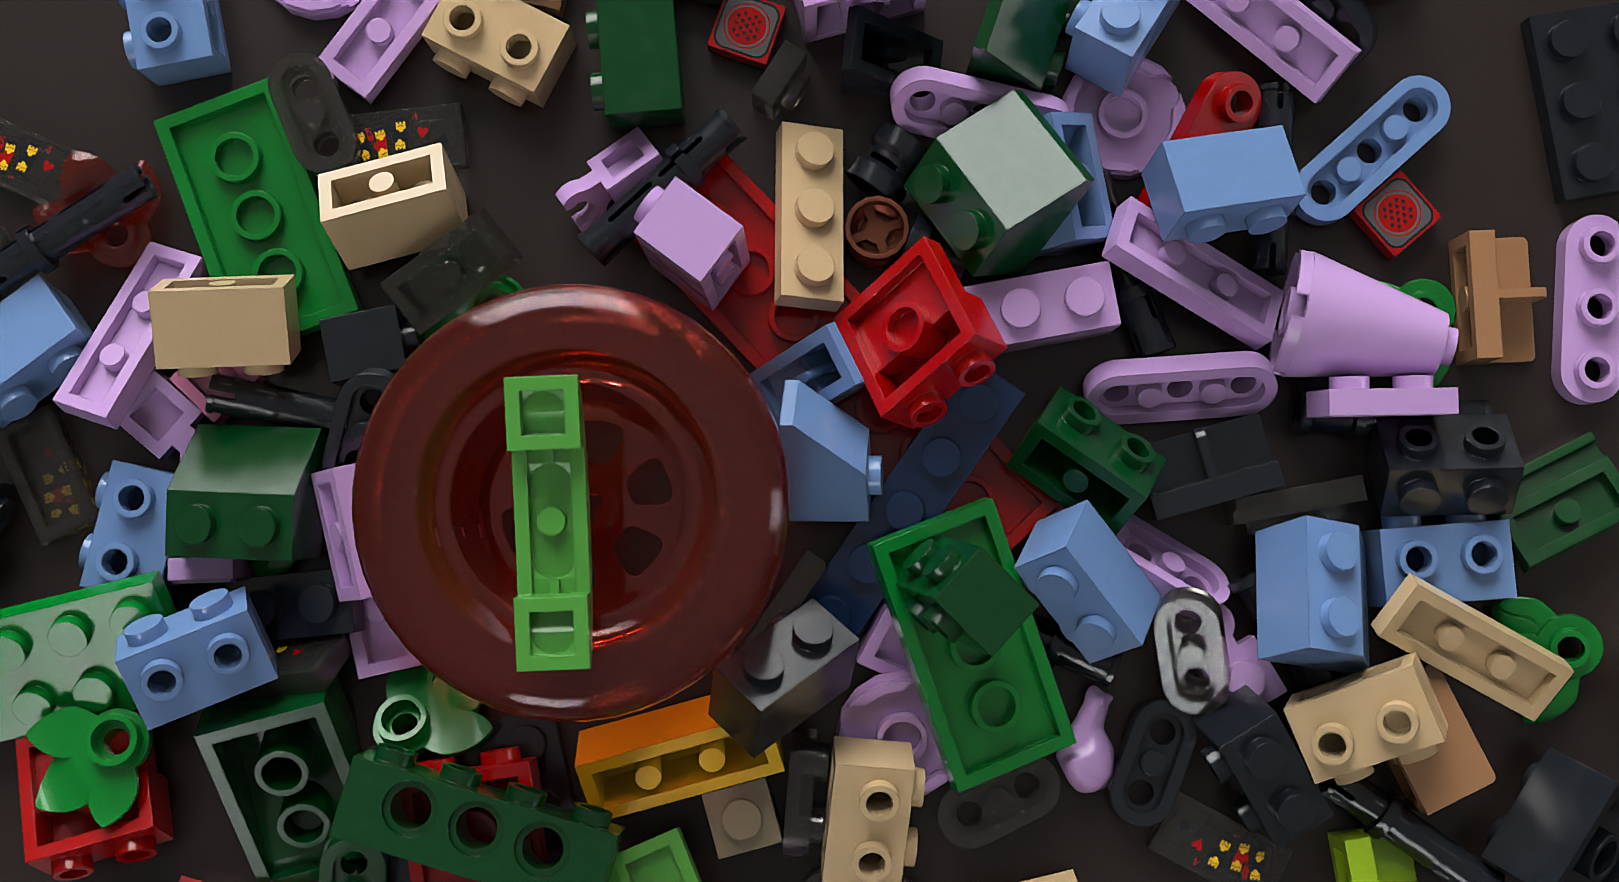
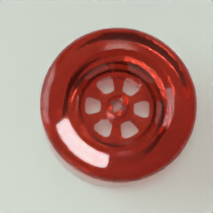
(441, 477)

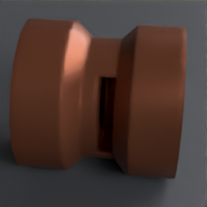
(875, 221)

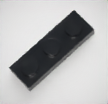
(290, 604)

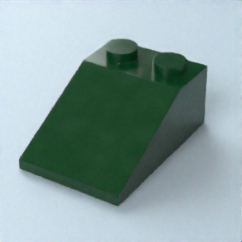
(281, 775)

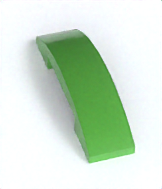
(550, 522)

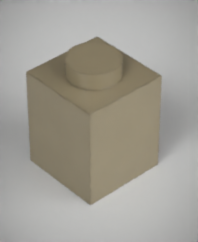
(743, 817)

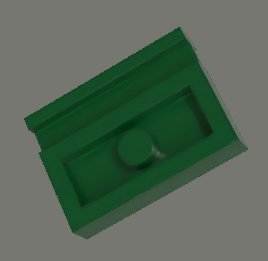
(1563, 502)

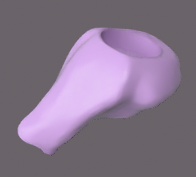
(1090, 760)

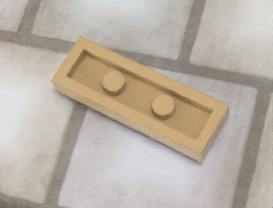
(809, 217)
(1471, 647)

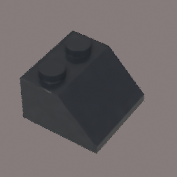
(1559, 825)

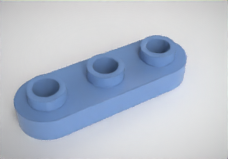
(1390, 137)

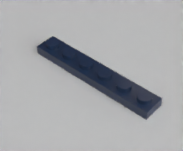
(915, 492)

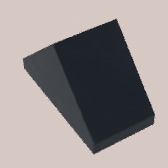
(880, 50)

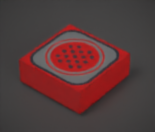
(747, 31)
(1394, 215)

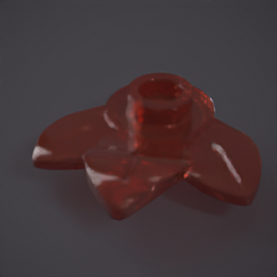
(82, 174)

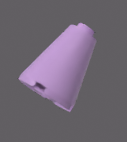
(1354, 326)

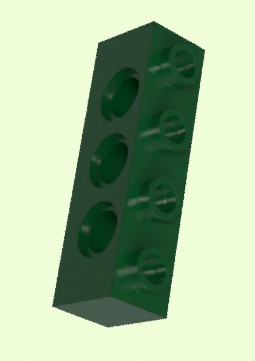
(374, 818)

